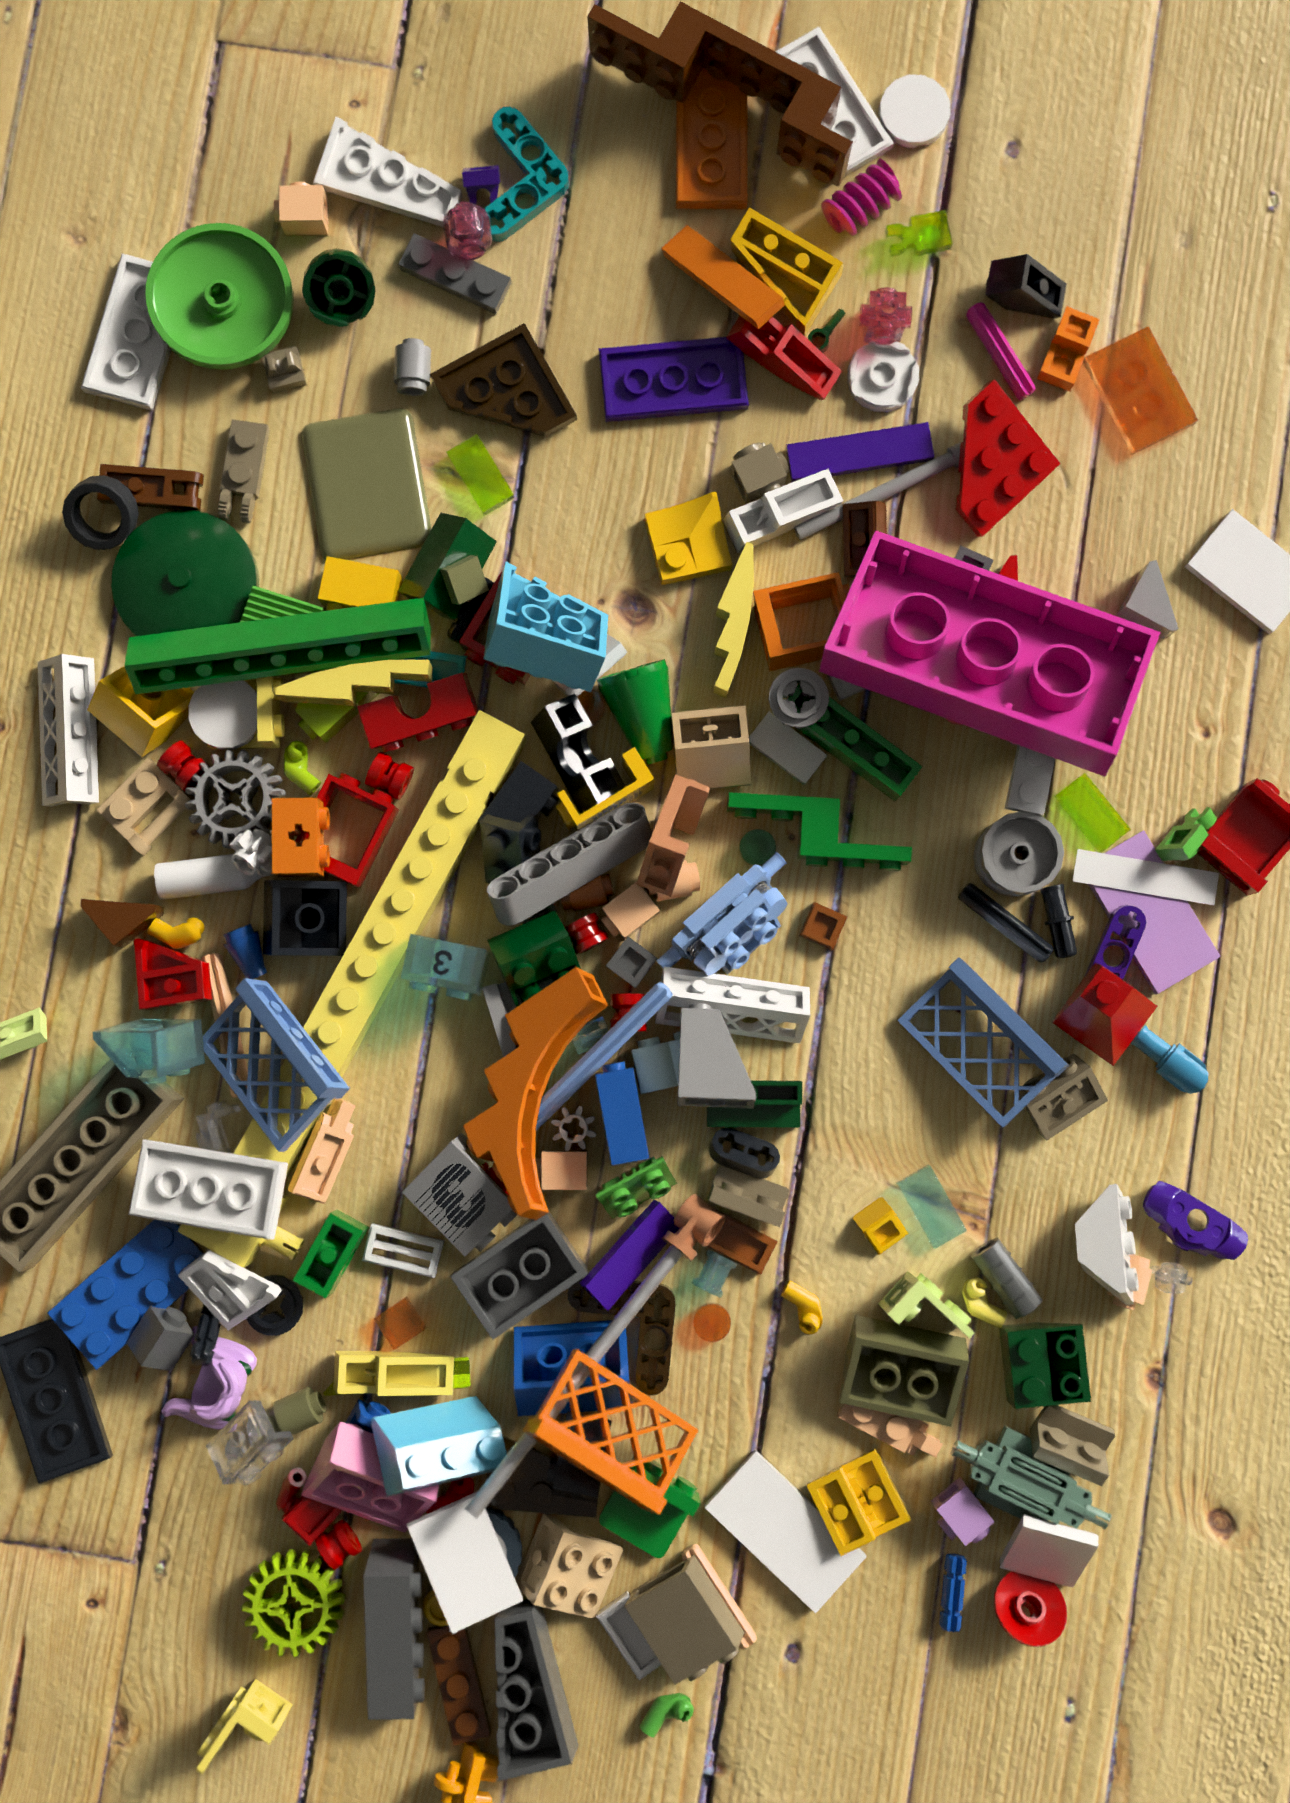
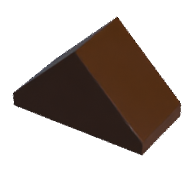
(121, 920)

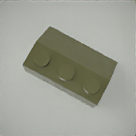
(904, 1370)

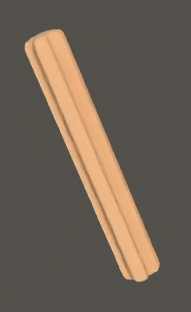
(220, 1002)

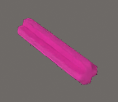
(1000, 351)

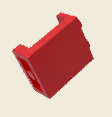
(1249, 836)

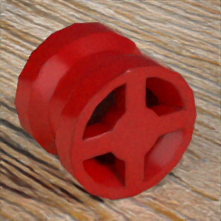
(586, 933)
(338, 1544)

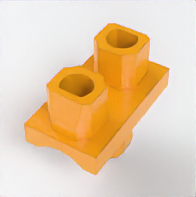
(463, 1779)

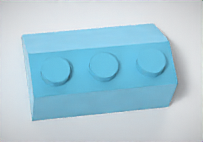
(437, 1444)

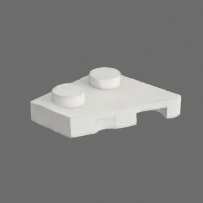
(228, 1288)

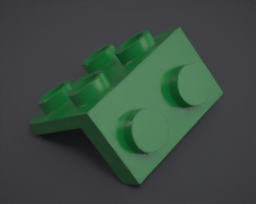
(647, 1529)

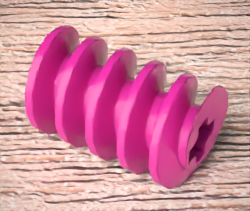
(861, 198)

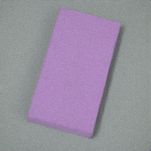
(1173, 936)

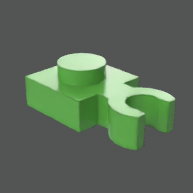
(1185, 839)

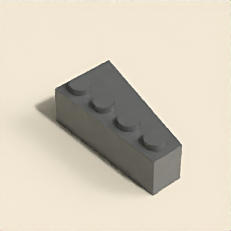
(393, 1629)

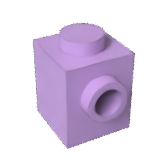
(962, 1513)

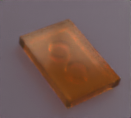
(1140, 390)

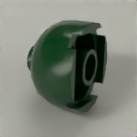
(338, 287)

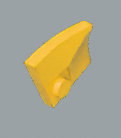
(688, 540)

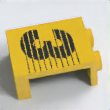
(642, 784)

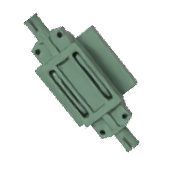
(1027, 1486)

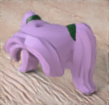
(217, 1387)

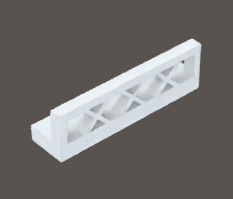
(71, 729)
(739, 999)

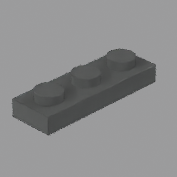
(456, 276)

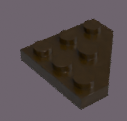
(506, 385)

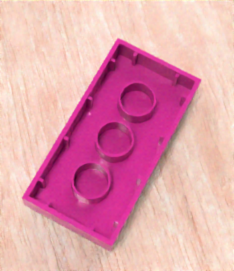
(990, 653)

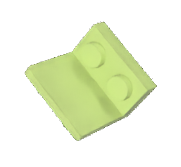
(905, 1297)

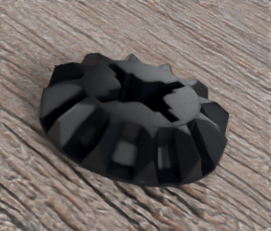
(292, 1306)

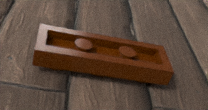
(459, 1684)

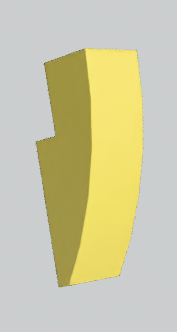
(393, 1373)

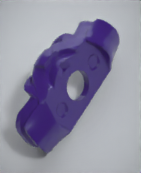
(1171, 1208)

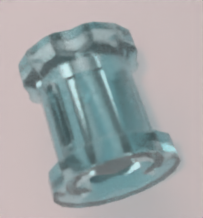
(714, 1273)

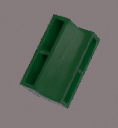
(447, 543)
(775, 1106)

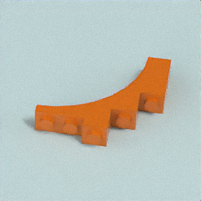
(518, 1080)

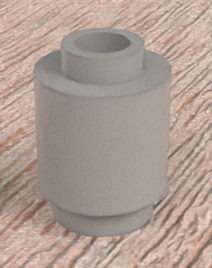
(412, 367)

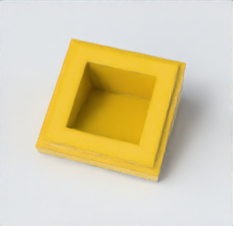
(880, 1225)

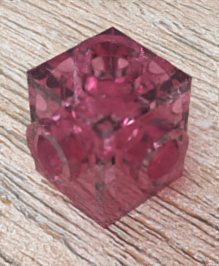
(885, 316)

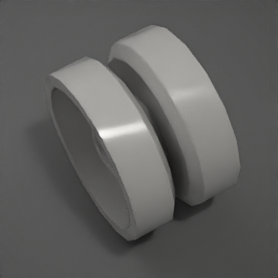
(1034, 839)

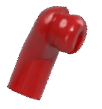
(456, 1491)

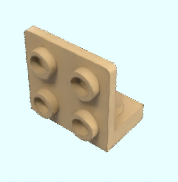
(567, 1569)

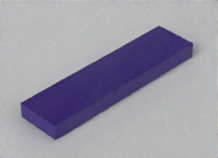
(861, 451)

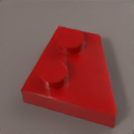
(169, 977)

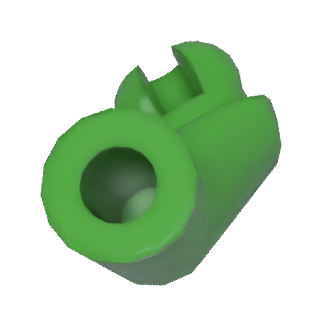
(666, 1707)

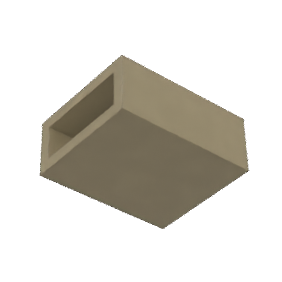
(685, 1621)

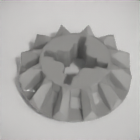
(810, 685)

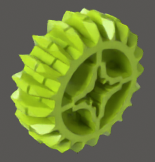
(264, 1608)

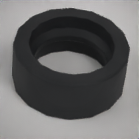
(86, 534)

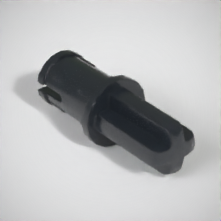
(1059, 921)

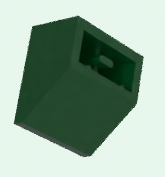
(533, 956)
(1044, 1364)

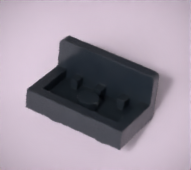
(508, 843)

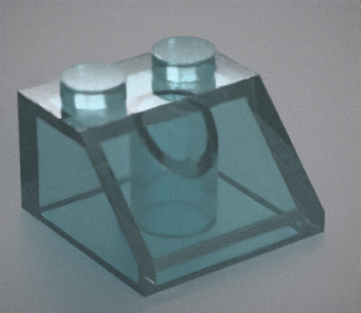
(153, 1047)

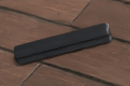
(1005, 922)

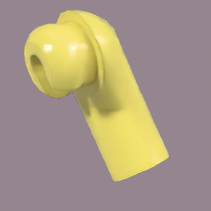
(978, 1304)

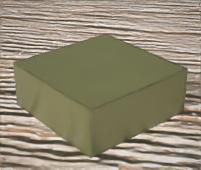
(464, 579)

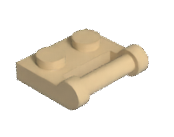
(137, 799)

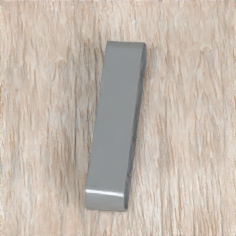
(569, 864)

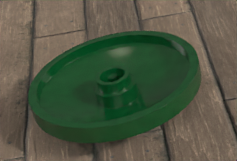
(182, 574)

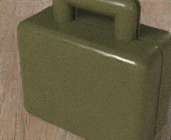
(366, 484)

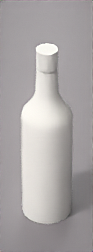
(201, 877)

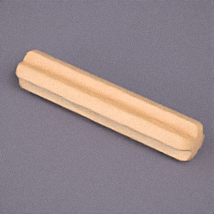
(749, 1635)

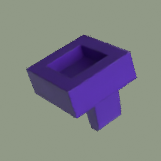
(481, 177)

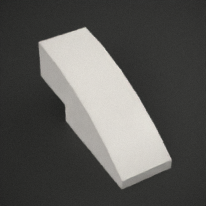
(782, 510)

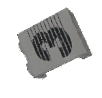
(460, 1198)

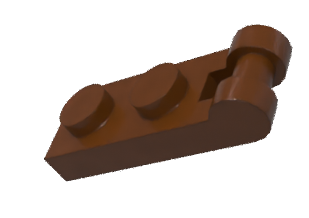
(156, 486)

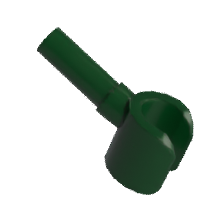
(827, 330)

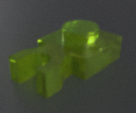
(925, 233)

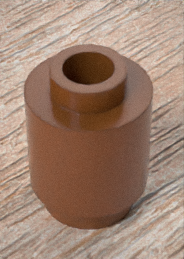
(589, 895)

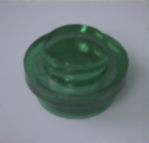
(757, 847)

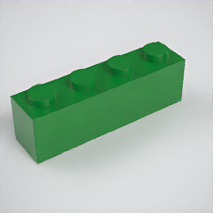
(860, 748)

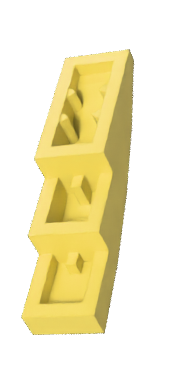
(736, 610)
(342, 683)

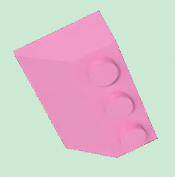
(351, 1479)

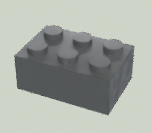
(519, 1274)

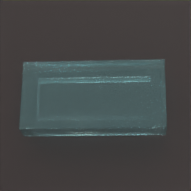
(931, 1206)

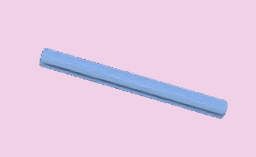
(603, 1051)

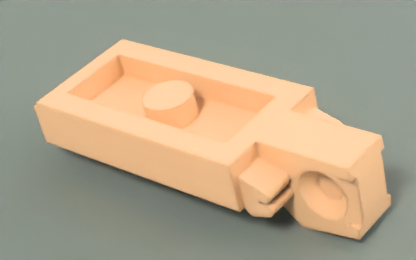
(324, 1153)
(897, 1431)

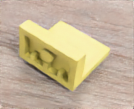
(259, 1713)

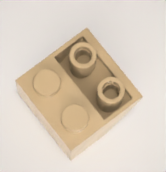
(712, 746)

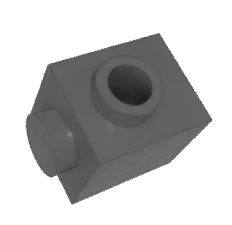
(160, 1338)

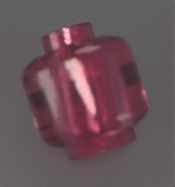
(467, 231)

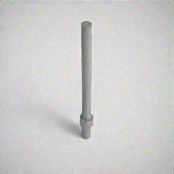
(883, 491)

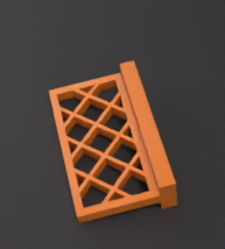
(593, 1460)

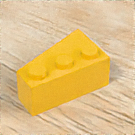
(787, 265)

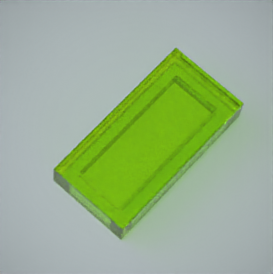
(480, 474)
(1092, 813)

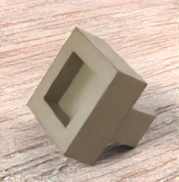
(284, 369)

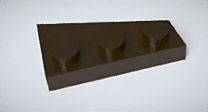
(529, 1492)

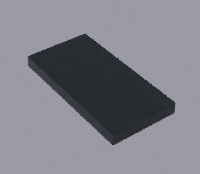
(52, 1400)

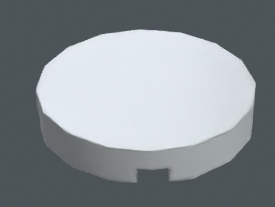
(914, 110)
(882, 376)
(224, 714)

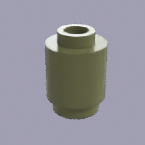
(297, 1411)

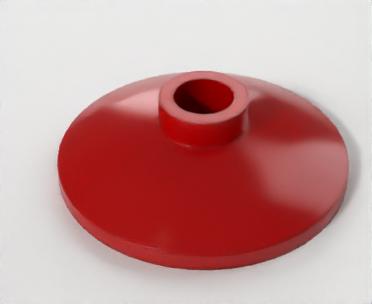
(1042, 1600)

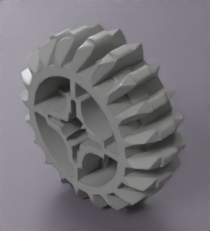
(223, 809)

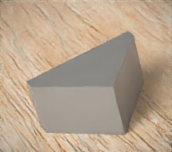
(1149, 602)

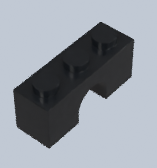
(563, 733)

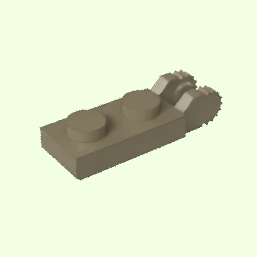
(243, 467)

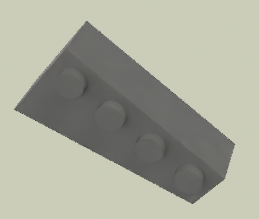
(531, 1701)

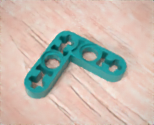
(535, 181)

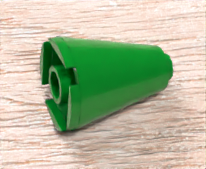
(642, 707)

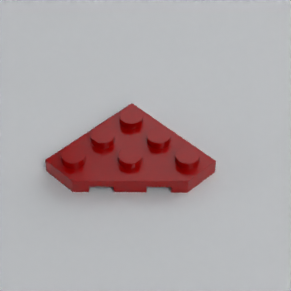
(997, 459)

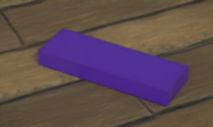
(629, 1255)

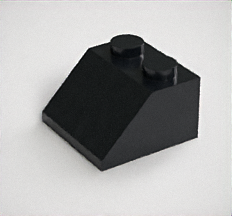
(304, 918)

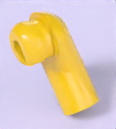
(177, 936)
(807, 1305)

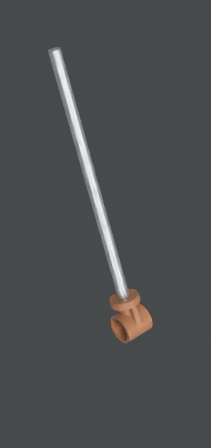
(696, 1223)

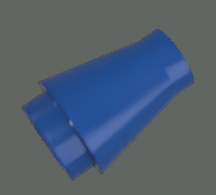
(246, 951)

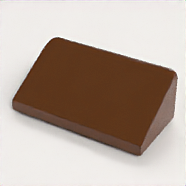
(859, 526)

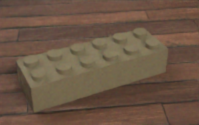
(77, 1160)

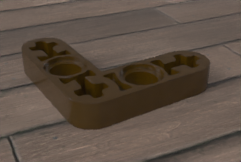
(647, 1309)

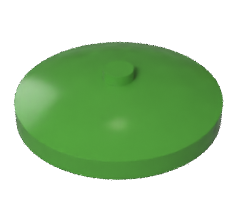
(219, 296)

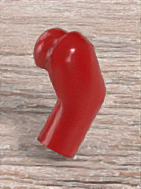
(290, 1486)

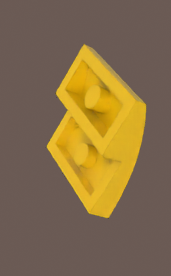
(858, 1502)

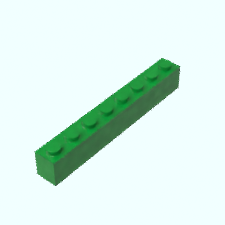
(278, 646)

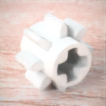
(252, 852)
(564, 1132)

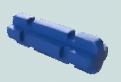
(953, 1592)

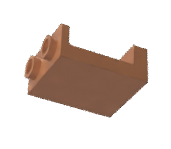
(664, 853)

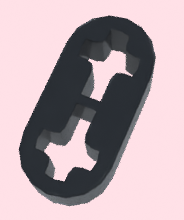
(744, 1153)

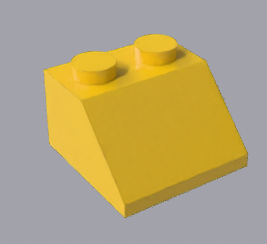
(139, 719)

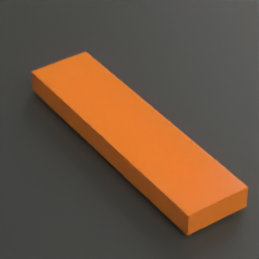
(723, 277)

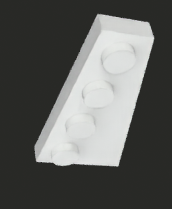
(373, 175)

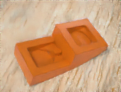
(1068, 348)

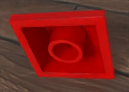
(1104, 1013)

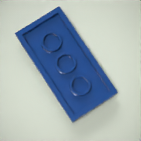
(116, 1296)

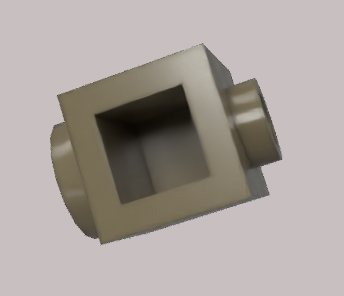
(758, 470)

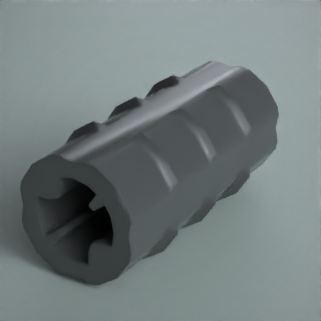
(1006, 1278)

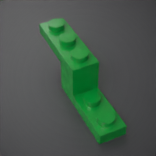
(818, 830)

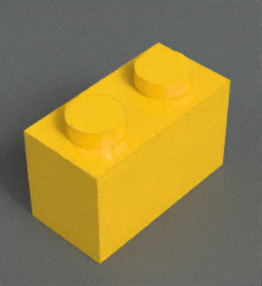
(357, 584)

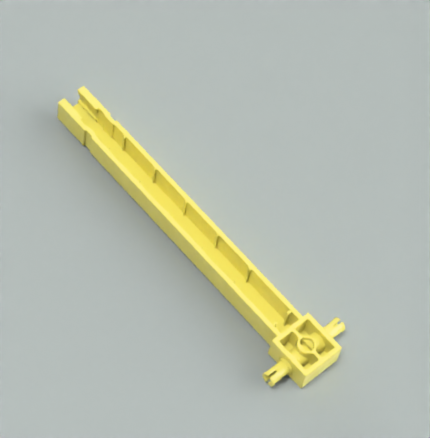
(381, 947)

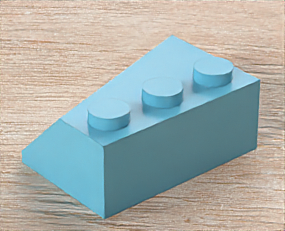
(545, 632)

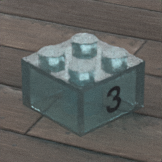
(445, 965)

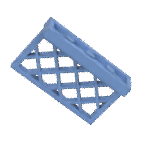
(1006, 1019)
(296, 1045)

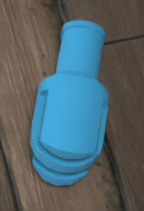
(1173, 1062)

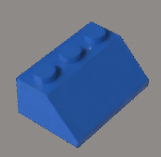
(543, 1351)

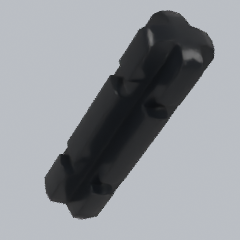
(466, 615)
(205, 1338)

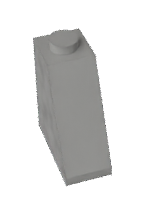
(709, 1062)

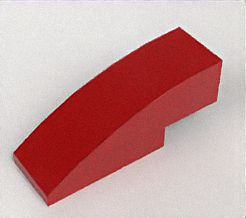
(786, 355)

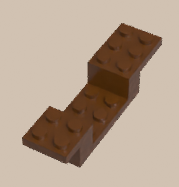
(700, 42)

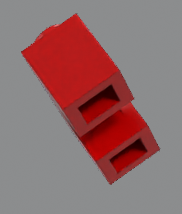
(450, 705)

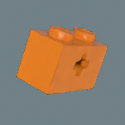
(288, 819)

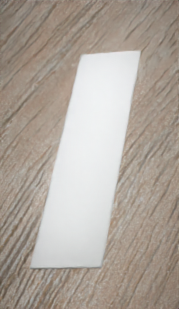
(1145, 877)

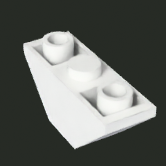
(1106, 1245)

